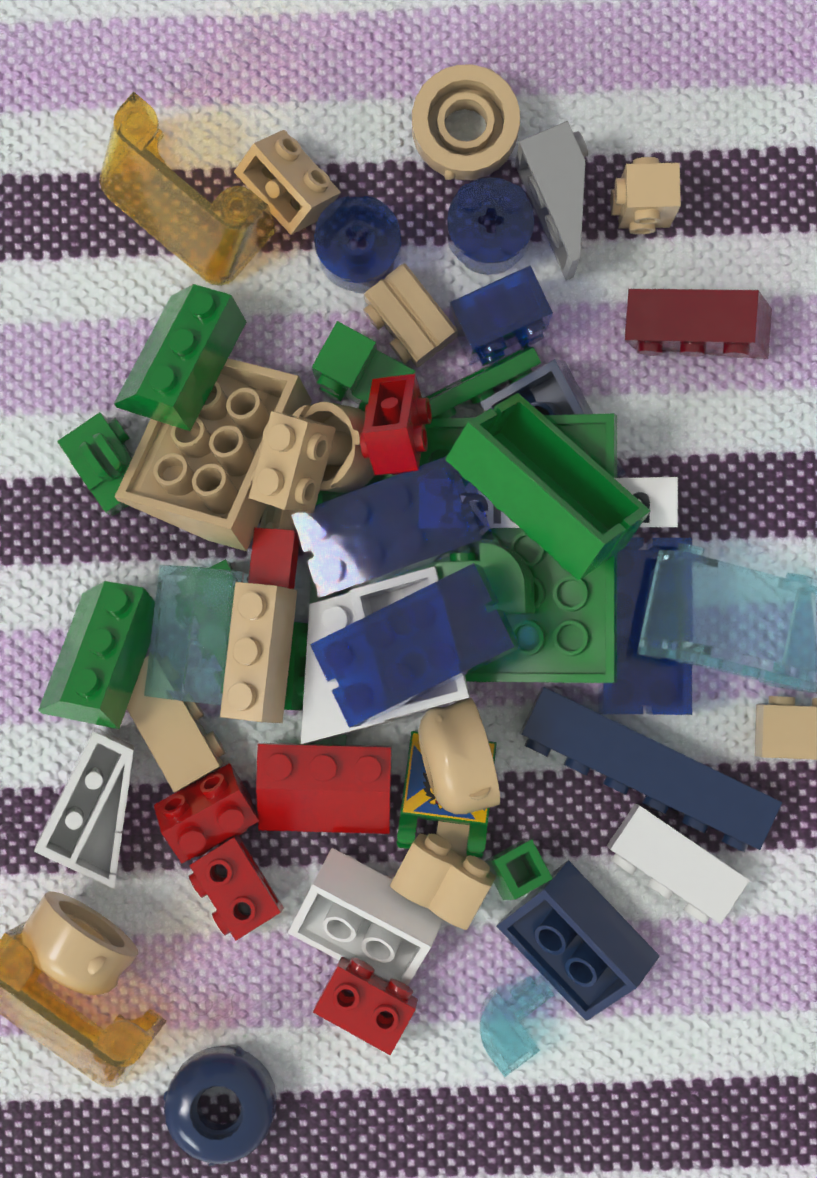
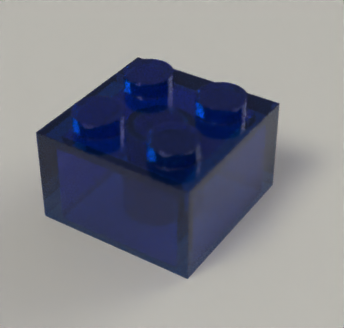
(501, 316)

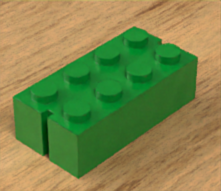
(547, 485)

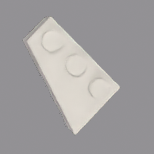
(321, 712)
(90, 812)

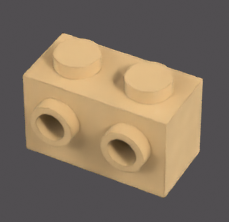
(287, 181)
(646, 195)
(291, 462)

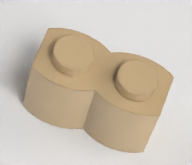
(443, 880)

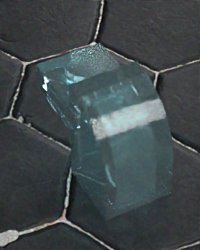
(501, 1026)

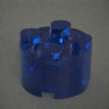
(512, 215)
(357, 219)

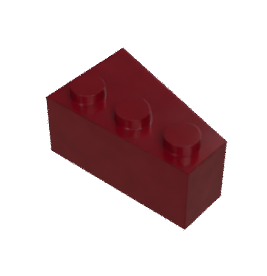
(698, 322)

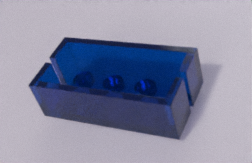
(390, 528)
(415, 645)
(643, 680)

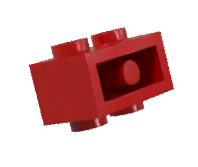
(395, 425)
(205, 813)
(242, 884)
(363, 1009)

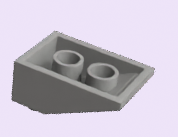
(554, 177)

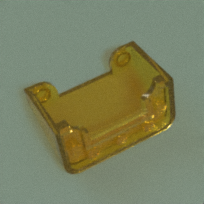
(206, 236)
(98, 1053)

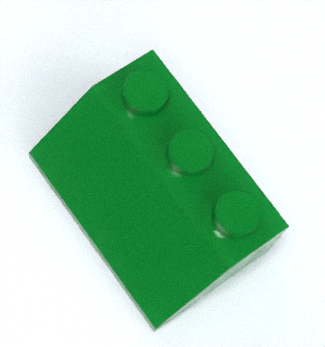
(183, 357)
(101, 655)

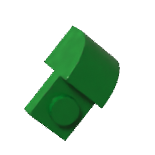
(506, 573)

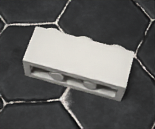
(676, 865)

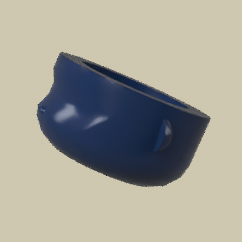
(229, 1069)

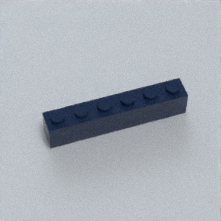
(651, 769)

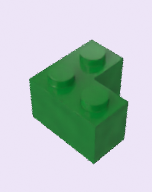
(349, 365)

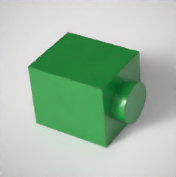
(518, 870)

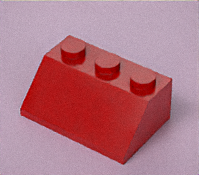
(324, 788)

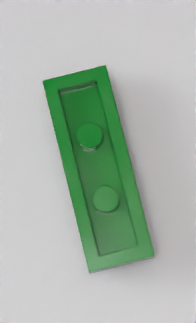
(480, 383)

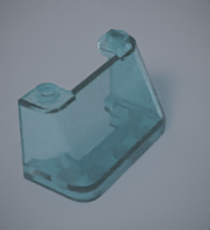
(732, 619)

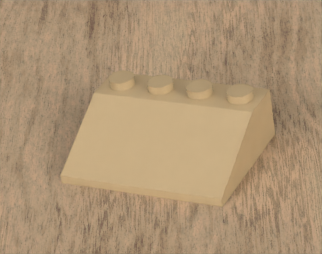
(205, 474)

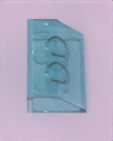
(191, 633)

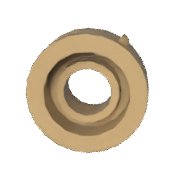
(474, 90)
(458, 758)
(77, 945)

